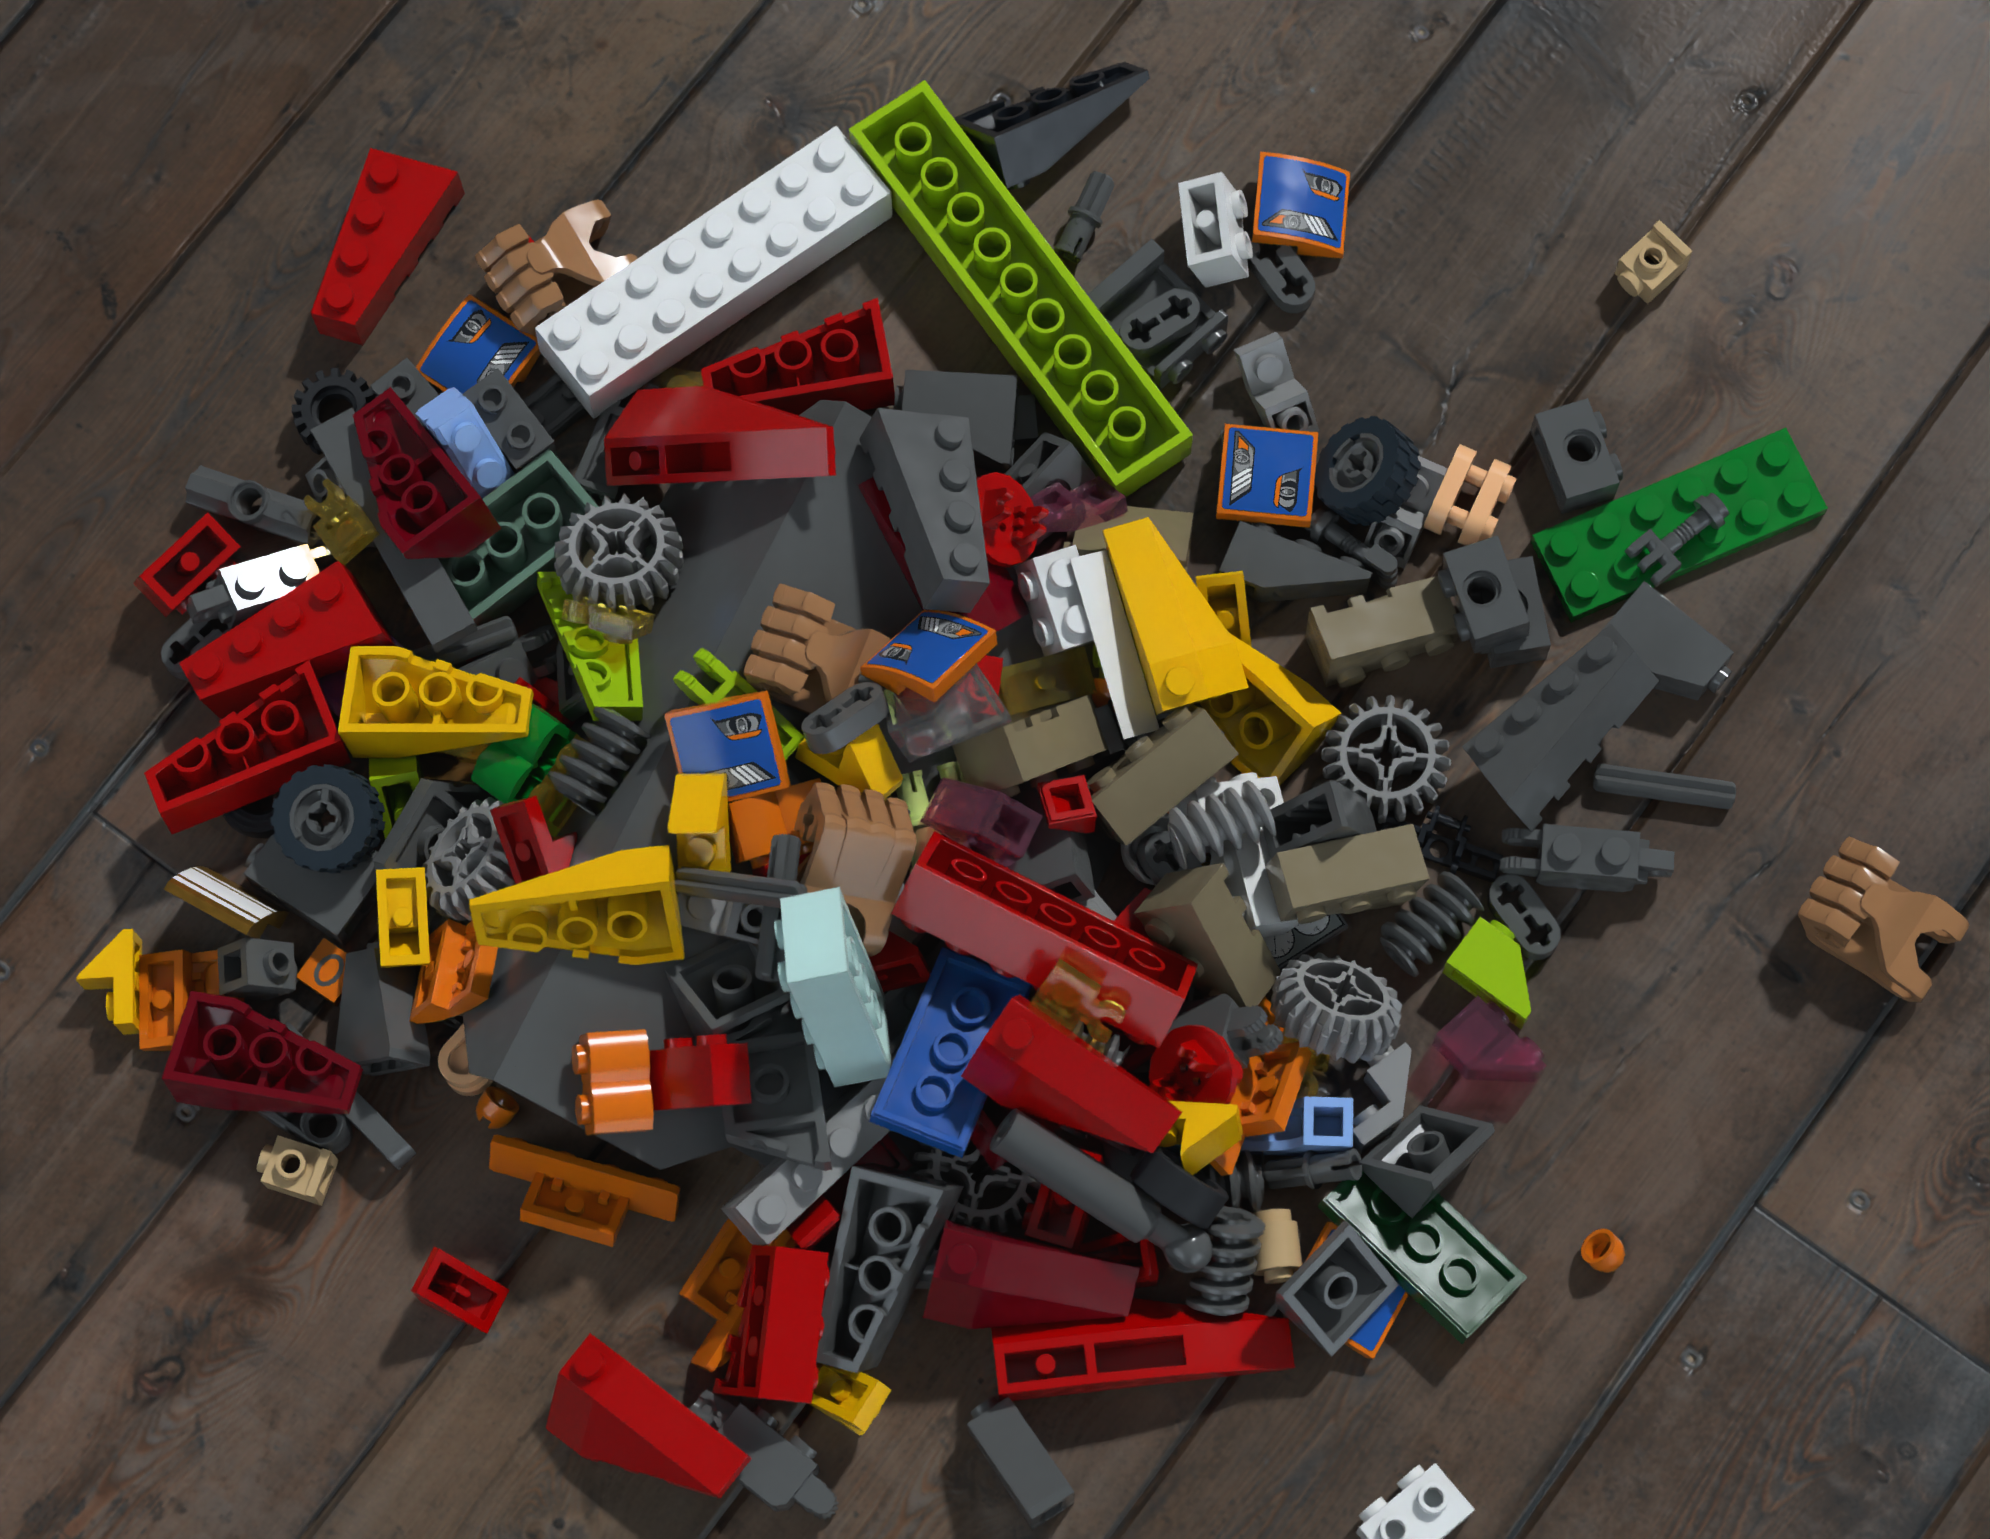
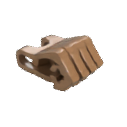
(553, 271)
(805, 653)
(860, 848)
(1875, 920)

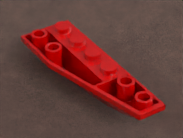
(710, 438)
(1145, 1348)

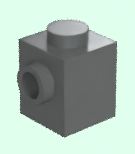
(256, 969)

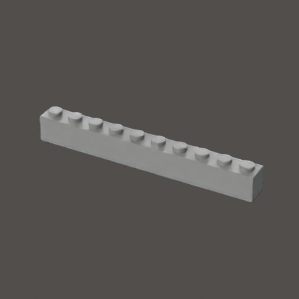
(789, 1188)

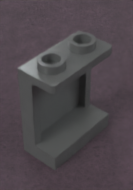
(1141, 281)

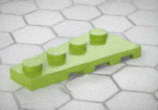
(603, 669)

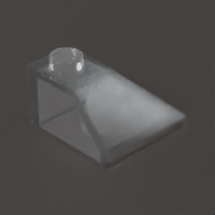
(959, 714)

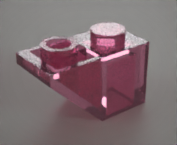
(982, 820)
(1486, 1048)

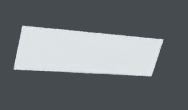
(1114, 644)

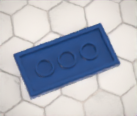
(924, 1085)

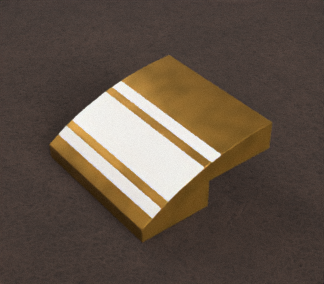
(226, 901)

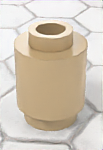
(1279, 1248)

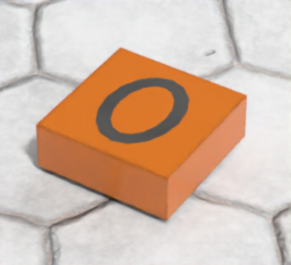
(325, 971)

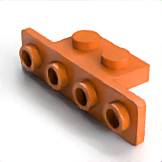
(1266, 1093)
(578, 1193)
(716, 1287)

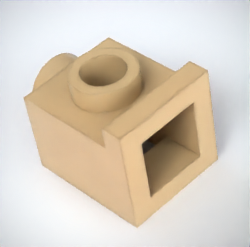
(1649, 280)
(311, 1178)

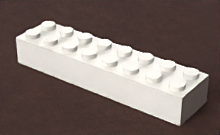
(714, 271)

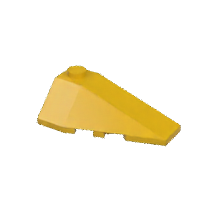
(1174, 629)
(420, 706)
(1273, 720)
(602, 906)

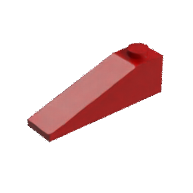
(1059, 1077)
(627, 1420)

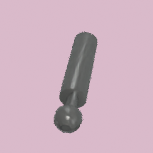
(1098, 1190)

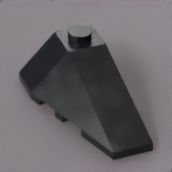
(1037, 132)

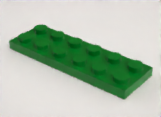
(1758, 483)

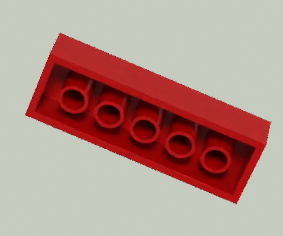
(1029, 927)

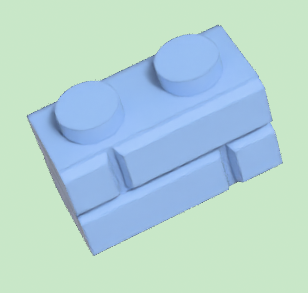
(465, 440)

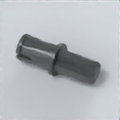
(1085, 217)
(1312, 1169)

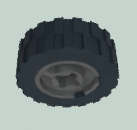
(1367, 470)
(340, 843)

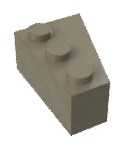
(1381, 631)
(1033, 748)
(1158, 773)
(1347, 875)
(1203, 922)

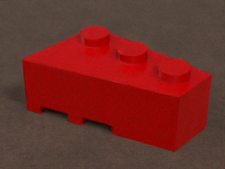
(779, 1326)

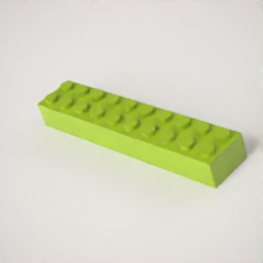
(1021, 291)

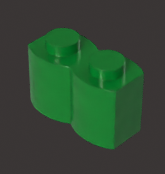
(518, 765)

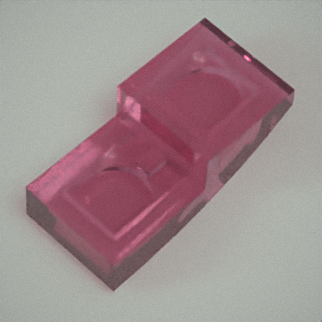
(1081, 507)

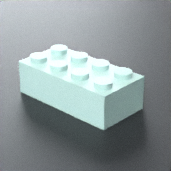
(833, 987)

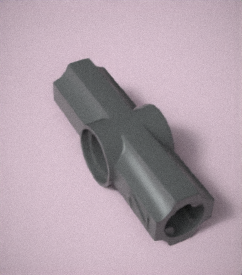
(234, 498)

